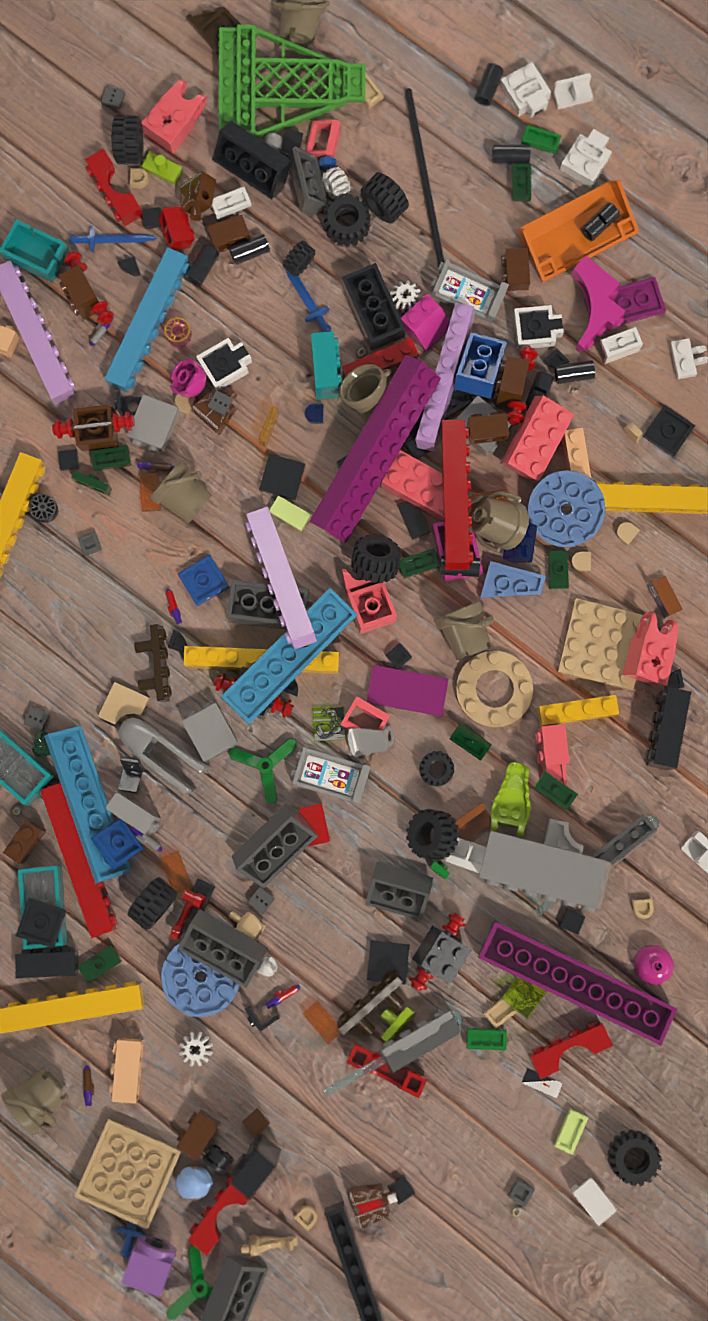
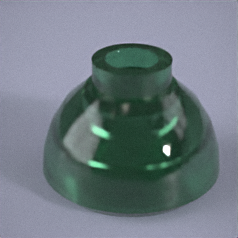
(40, 745)

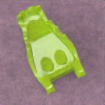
(512, 802)

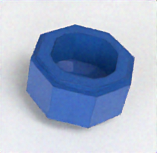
(327, 163)

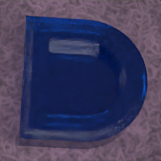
(315, 413)

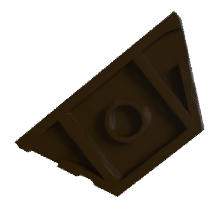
(208, 24)

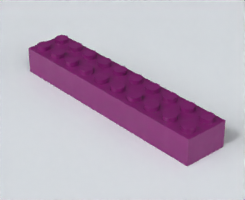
(375, 448)
(577, 983)

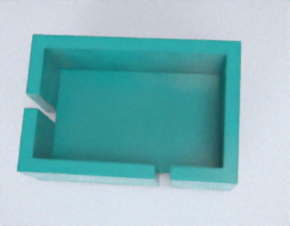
(34, 255)
(326, 365)

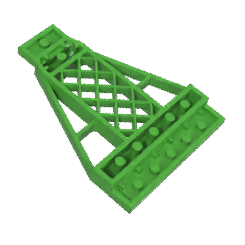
(238, 80)

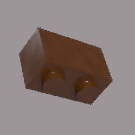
(228, 232)
(516, 269)
(488, 428)
(24, 842)
(198, 1134)

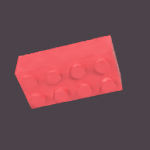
(537, 438)
(416, 483)

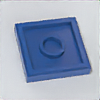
(203, 580)
(116, 843)

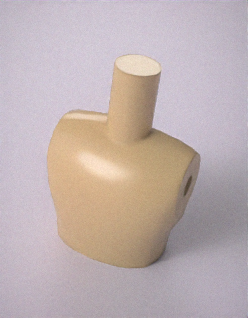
(248, 924)

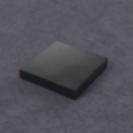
(668, 431)
(282, 477)
(41, 922)
(386, 958)

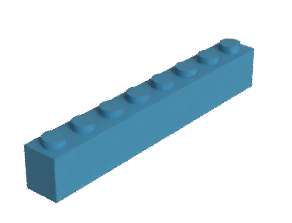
(147, 320)

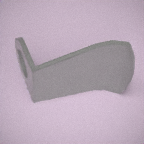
(368, 741)

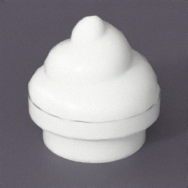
(267, 966)

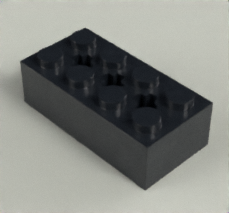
(251, 160)
(384, 309)
(668, 728)
(255, 1166)

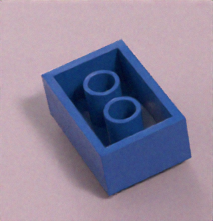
(480, 365)

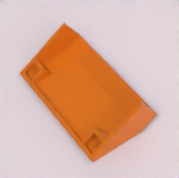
(556, 237)

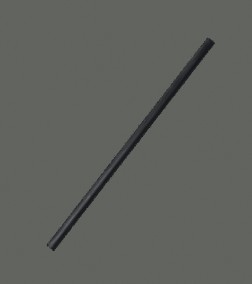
(424, 176)

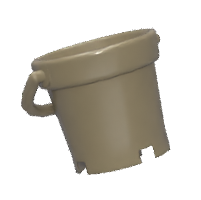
(300, 19)
(364, 388)
(181, 492)
(499, 521)
(466, 629)
(35, 1101)

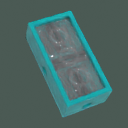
(21, 771)
(47, 886)

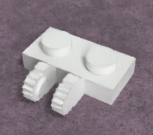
(683, 358)

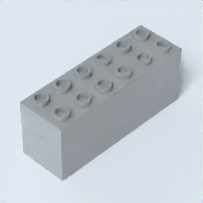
(545, 871)

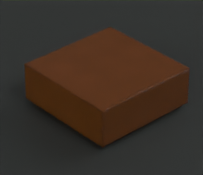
(256, 1122)

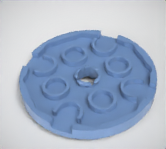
(565, 488)
(188, 993)

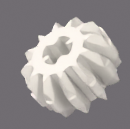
(336, 182)
(398, 296)
(203, 1048)

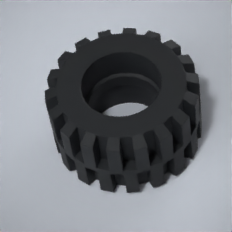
(127, 139)
(384, 198)
(346, 206)
(376, 558)
(420, 831)
(152, 903)
(646, 1169)

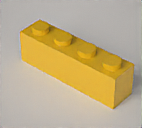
(577, 711)

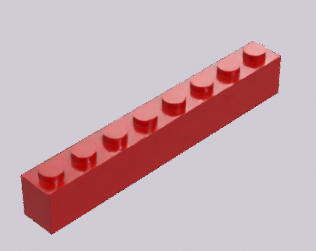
(455, 495)
(90, 896)

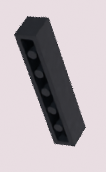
(353, 1263)

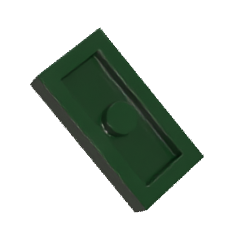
(521, 182)
(111, 458)
(91, 482)
(418, 563)
(558, 569)
(470, 741)
(555, 790)
(99, 964)

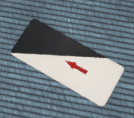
(544, 1085)

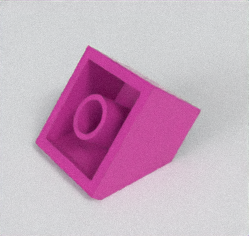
(425, 322)

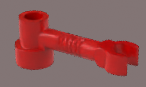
(192, 900)

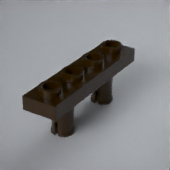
(161, 670)
(374, 996)

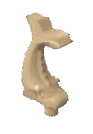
(262, 1243)

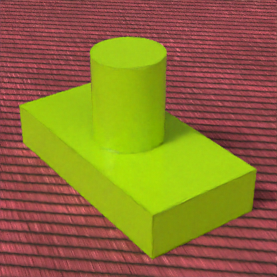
(162, 168)
(396, 1022)

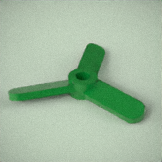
(266, 774)
(191, 1294)

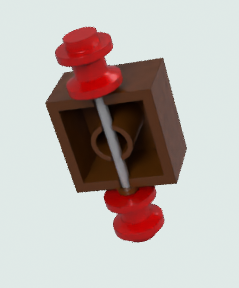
(80, 292)
(511, 384)
(94, 427)

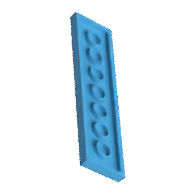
(283, 662)
(84, 796)

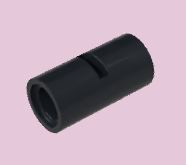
(488, 84)
(510, 153)
(600, 221)
(253, 248)
(202, 265)
(574, 372)
(540, 386)
(474, 569)

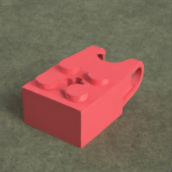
(173, 117)
(363, 594)
(651, 651)
(553, 751)

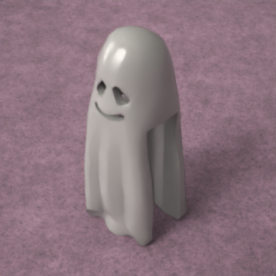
(141, 739)

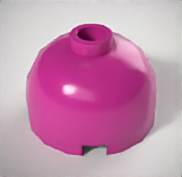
(188, 378)
(644, 964)

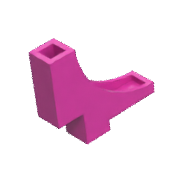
(599, 292)

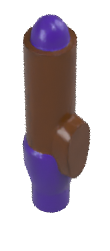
(154, 467)
(88, 1086)

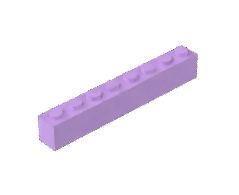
(35, 337)
(447, 369)
(281, 578)

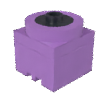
(149, 1265)

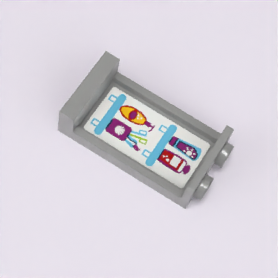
(466, 288)
(330, 775)

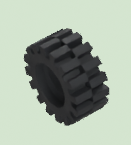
(299, 258)
(448, 768)

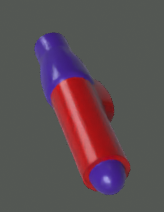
(173, 608)
(282, 995)

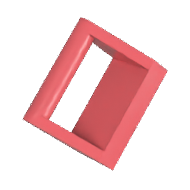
(328, 125)
(368, 709)

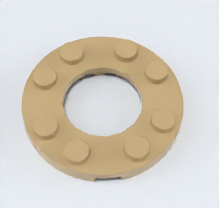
(475, 708)

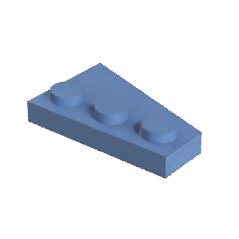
(510, 581)

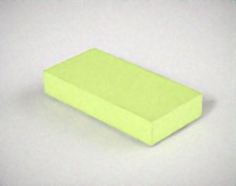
(289, 513)
(571, 1131)

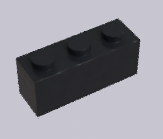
(46, 963)

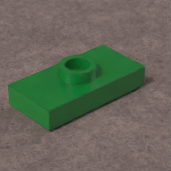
(541, 139)
(440, 869)
(486, 1039)

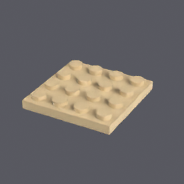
(599, 643)
(128, 1173)

